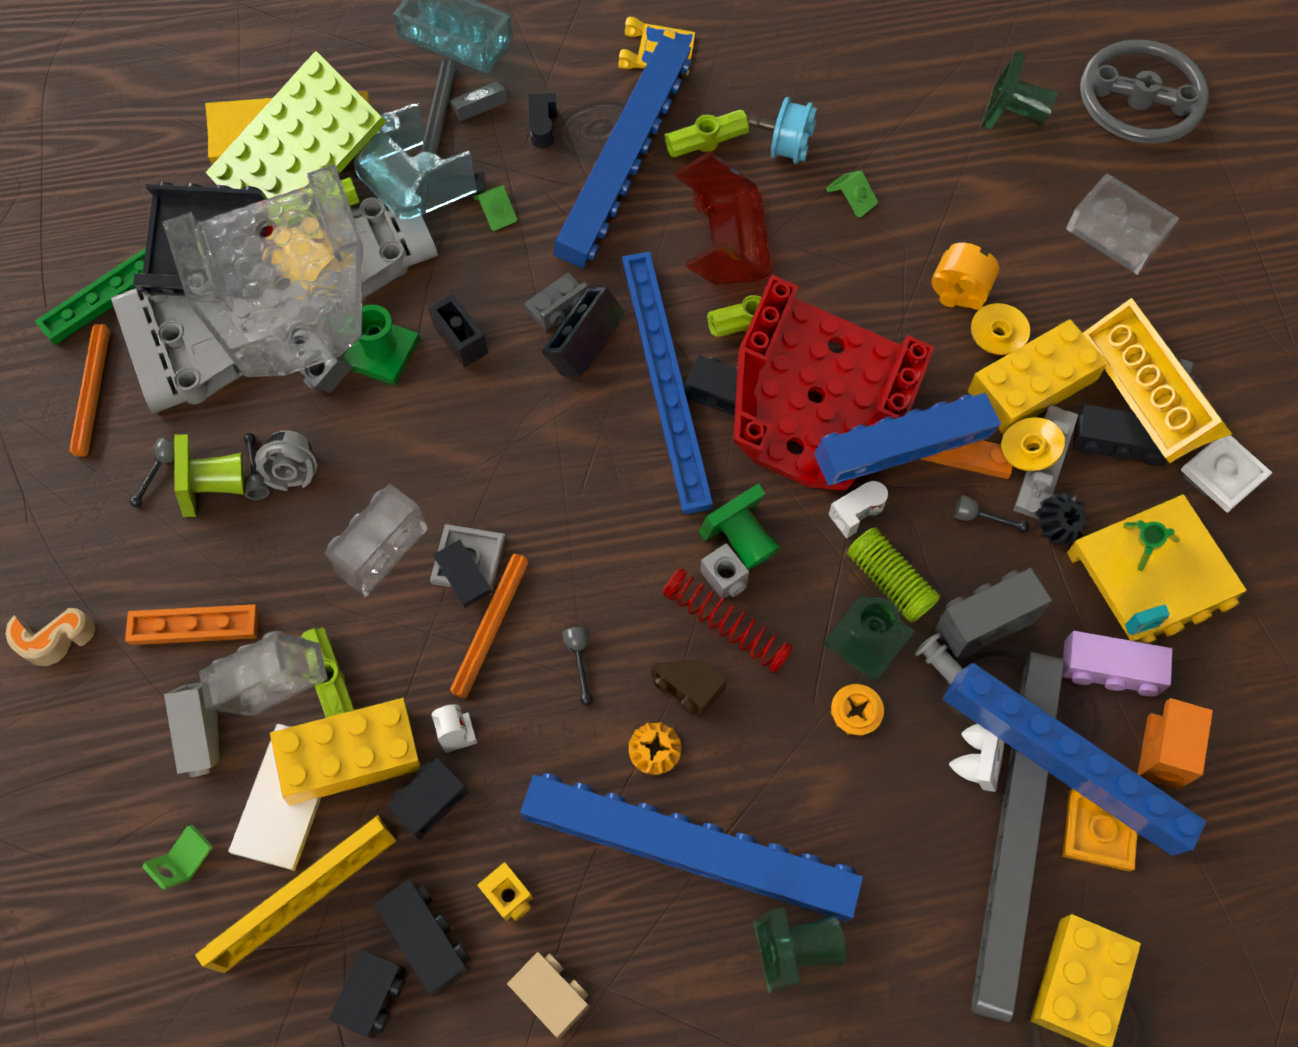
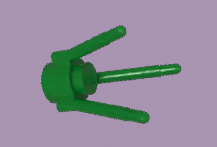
(1151, 537)

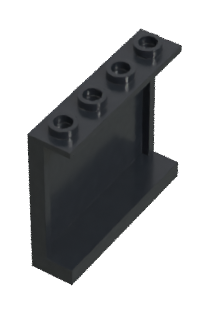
(171, 201)

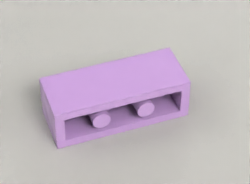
(1117, 663)

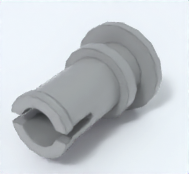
(939, 657)

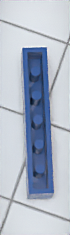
(906, 438)

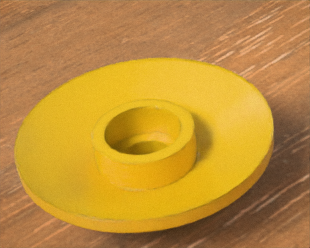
(1004, 320)
(1033, 434)

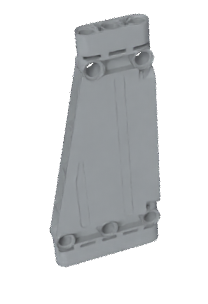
(176, 348)

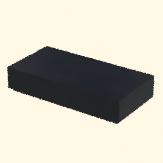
(462, 573)

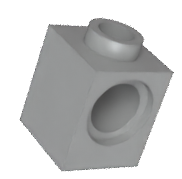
(720, 560)

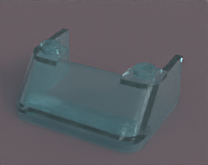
(408, 183)

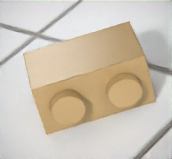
(549, 994)

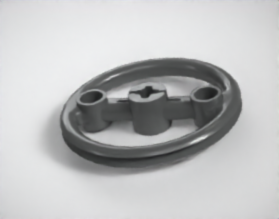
(1144, 91)

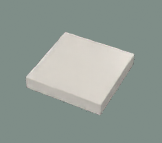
(1226, 472)

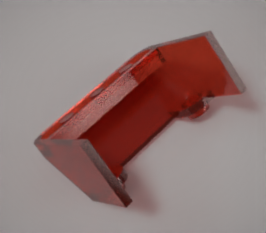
(735, 219)

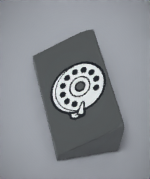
(479, 101)

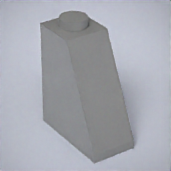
(192, 730)

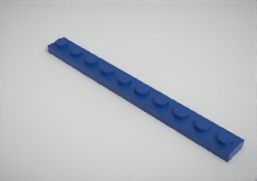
(667, 384)

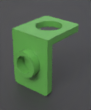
(856, 191)
(496, 207)
(181, 860)

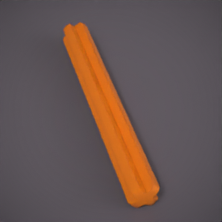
(89, 391)
(489, 626)

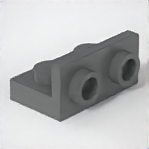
(555, 301)

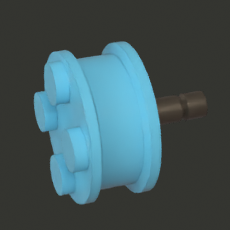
(790, 130)

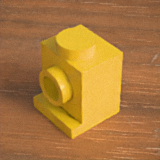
(497, 884)

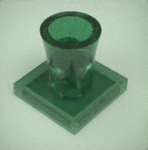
(1018, 96)
(870, 636)
(790, 948)

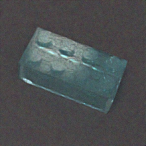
(456, 29)

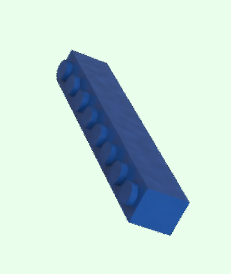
(1074, 760)

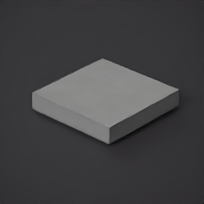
(483, 547)

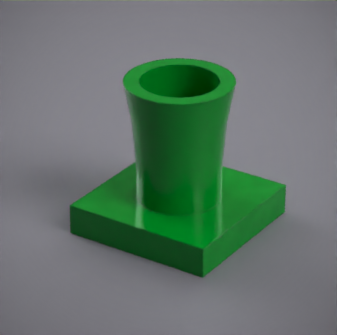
(383, 346)
(742, 529)

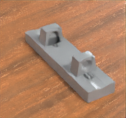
(1041, 484)

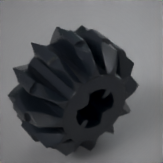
(1062, 519)

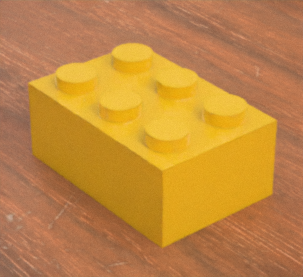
(1085, 982)

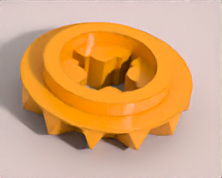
(857, 695)
(664, 760)

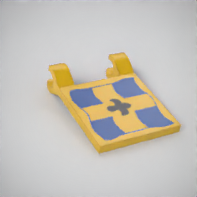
(650, 37)

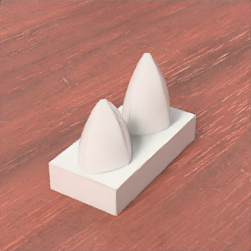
(982, 767)

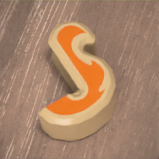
(53, 640)

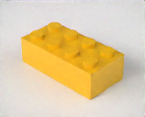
(1039, 374)
(344, 751)

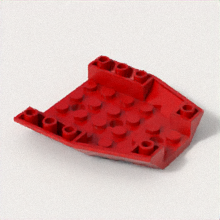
(789, 356)

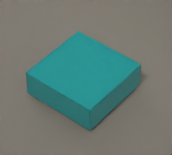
(1147, 619)

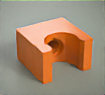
(1175, 744)

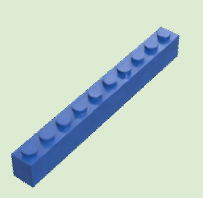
(622, 153)
(692, 847)

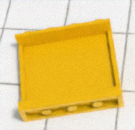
(1183, 575)

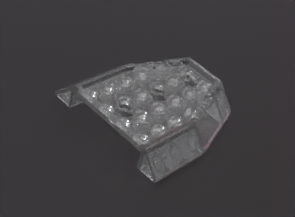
(235, 272)

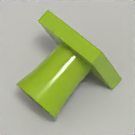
(213, 474)

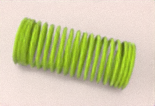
(920, 601)

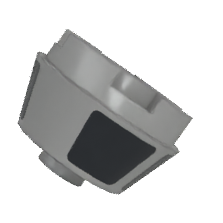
(286, 460)

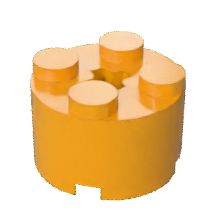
(965, 276)

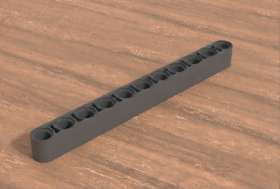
(1015, 856)

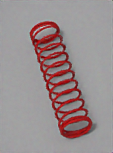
(671, 588)

